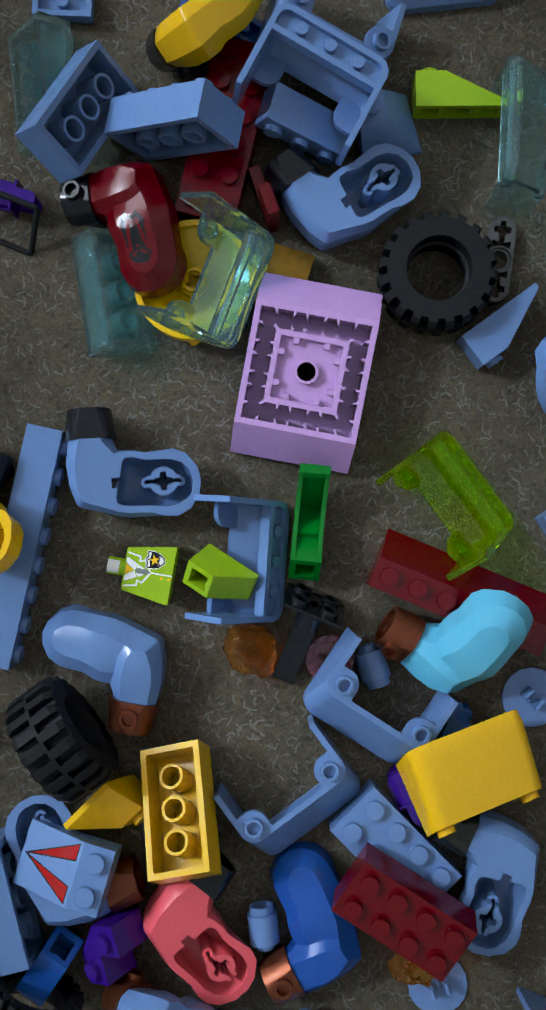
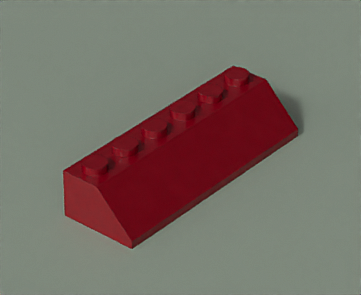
(419, 576)

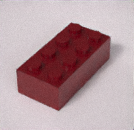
(405, 912)

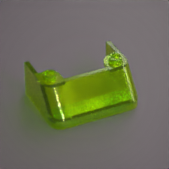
(458, 497)

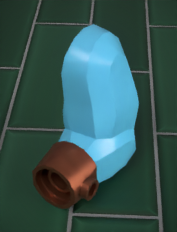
(463, 647)

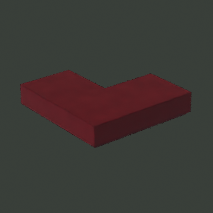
(265, 198)

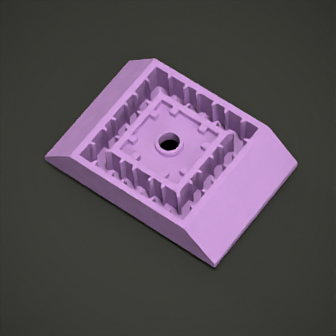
(296, 418)

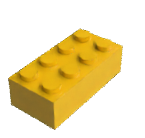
(179, 813)

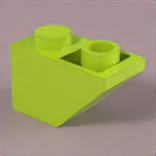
(219, 575)

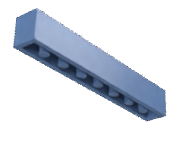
(31, 504)

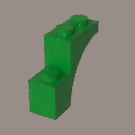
(309, 522)

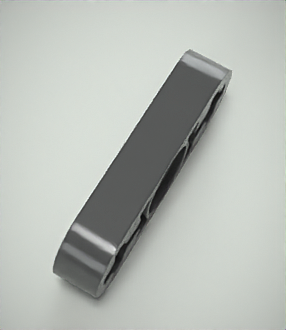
(508, 253)

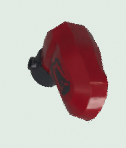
(139, 218)

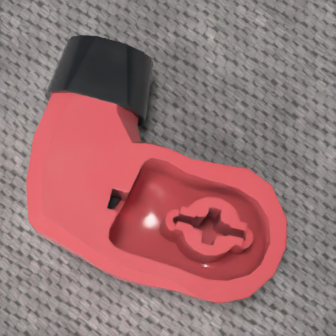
(197, 940)

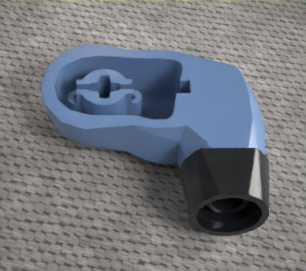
(350, 200)
(124, 480)

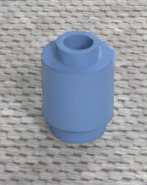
(372, 666)
(263, 925)

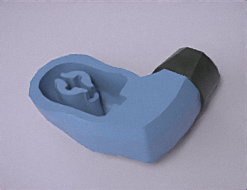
(496, 877)

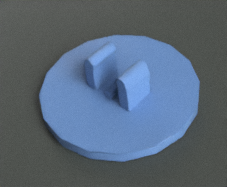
(526, 693)
(441, 995)

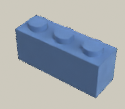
(300, 123)

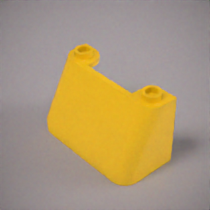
(470, 773)

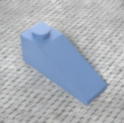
(496, 332)

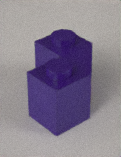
(110, 945)

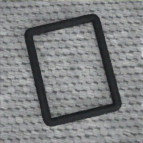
(35, 221)

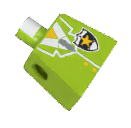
(147, 572)

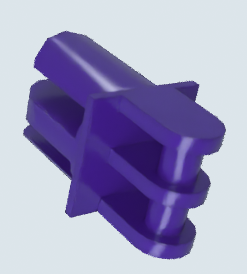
(17, 190)
(400, 794)

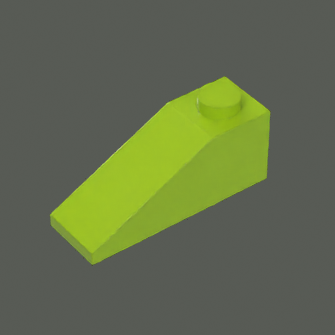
(448, 96)

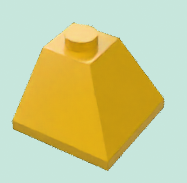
(111, 806)

